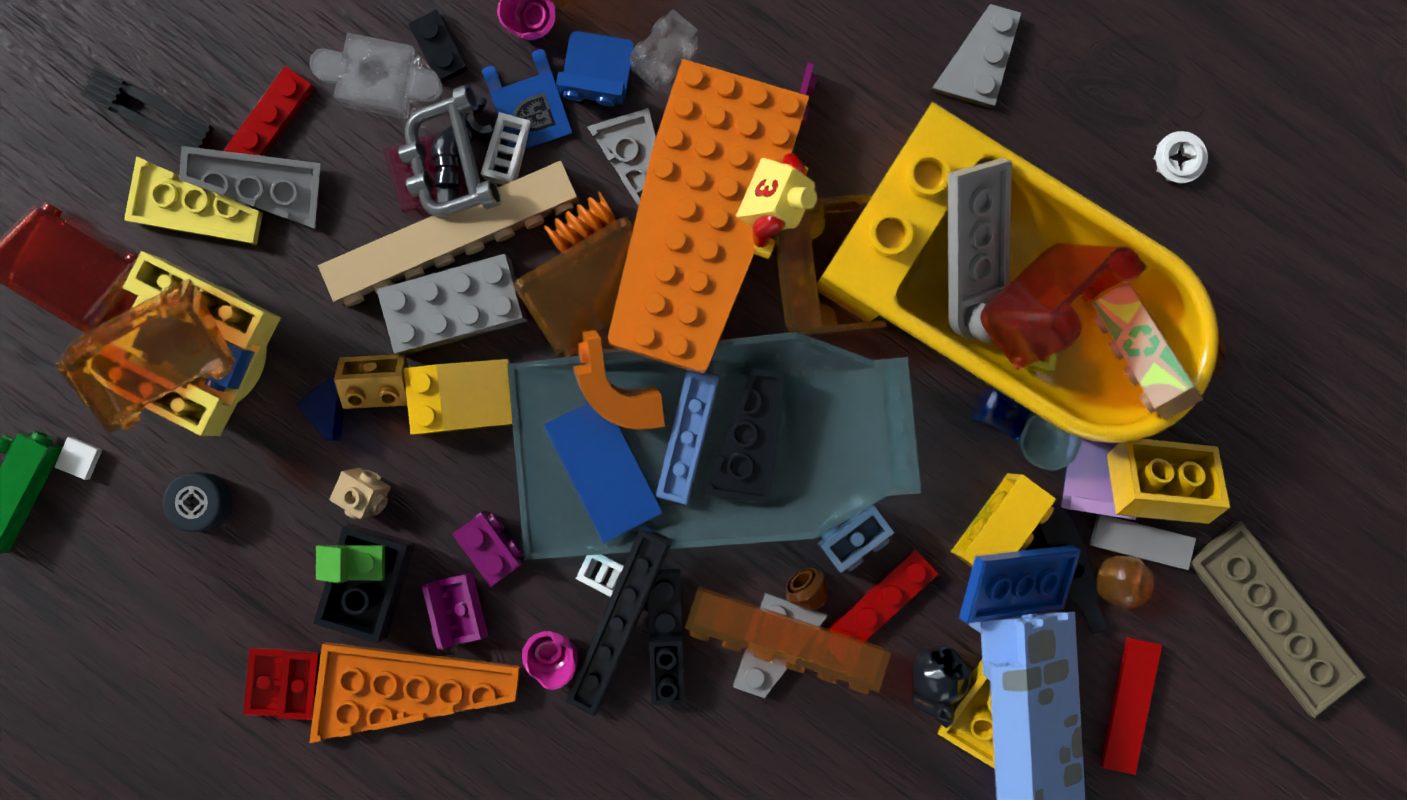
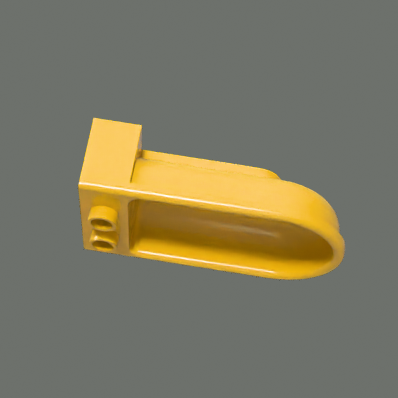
(899, 270)

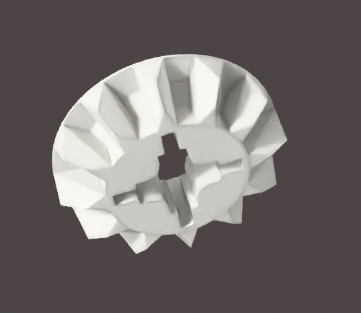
(1191, 147)

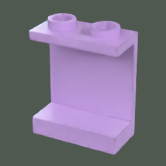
(1089, 481)

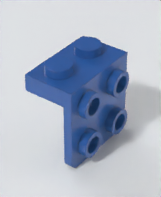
(596, 68)

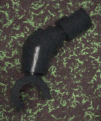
(447, 156)

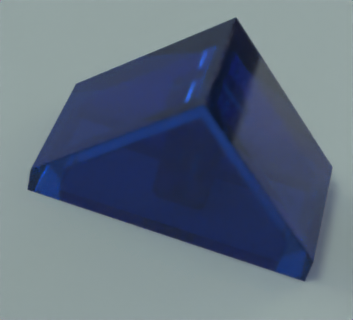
(324, 409)
(1001, 413)

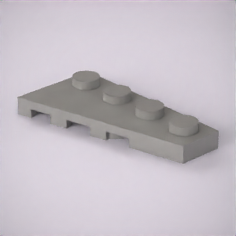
(264, 182)

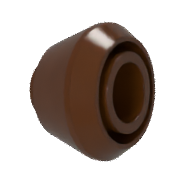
(807, 589)

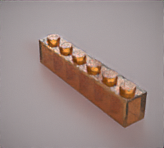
(787, 639)

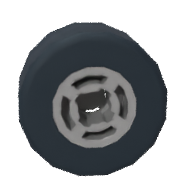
(211, 501)

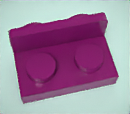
(489, 547)

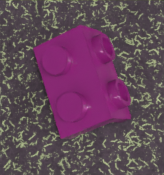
(454, 610)

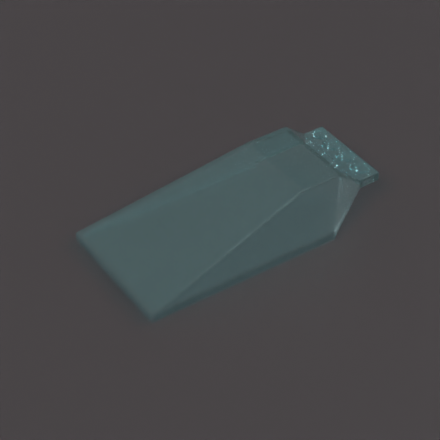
(839, 446)

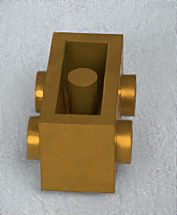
(377, 385)

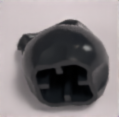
(939, 682)

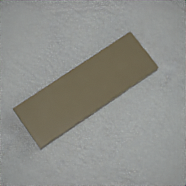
(1276, 619)

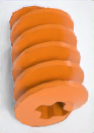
(583, 225)

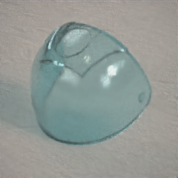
(1047, 444)

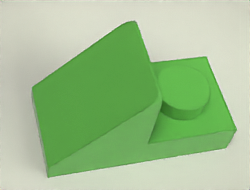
(350, 562)

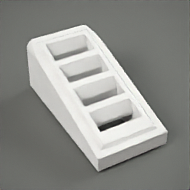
(491, 159)
(588, 567)

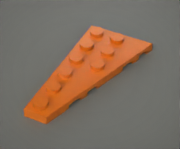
(389, 688)

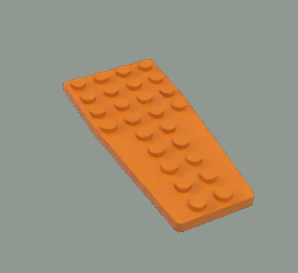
(686, 238)

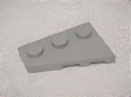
(981, 60)
(628, 146)
(758, 675)

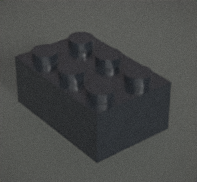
(366, 606)

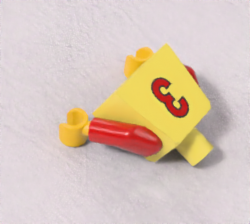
(776, 200)

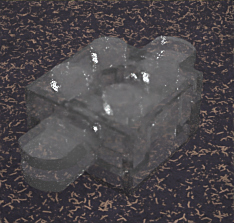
(376, 75)

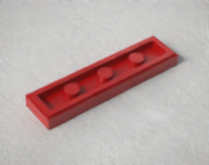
(1130, 705)

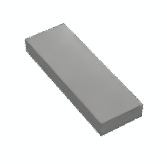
(1142, 541)

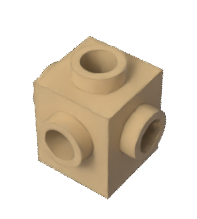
(360, 493)

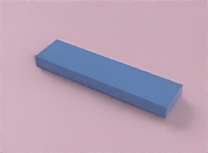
(687, 437)

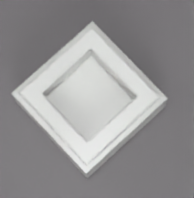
(78, 458)

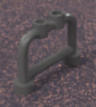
(414, 153)

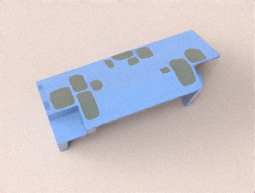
(1034, 705)

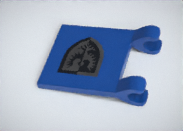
(532, 100)

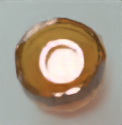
(1125, 581)

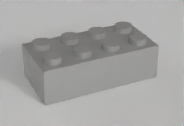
(451, 305)

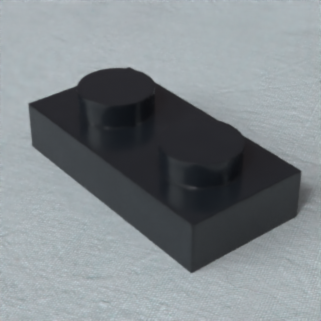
(438, 46)

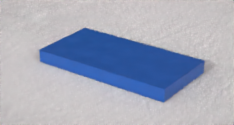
(602, 471)
(1019, 583)

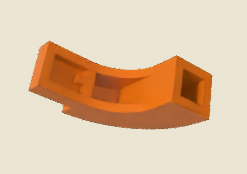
(624, 407)

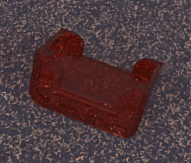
(64, 269)
(1034, 310)

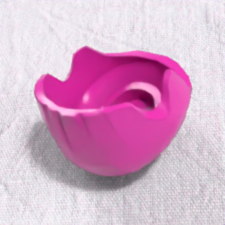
(527, 17)
(550, 659)

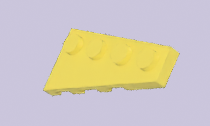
(166, 202)

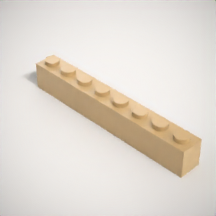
(442, 238)

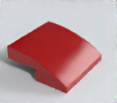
(280, 683)

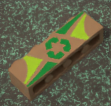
(1146, 351)

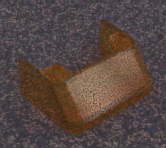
(798, 273)

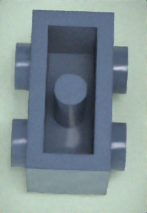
(856, 538)

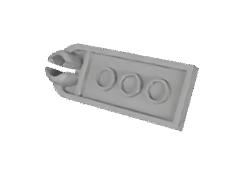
(977, 243)

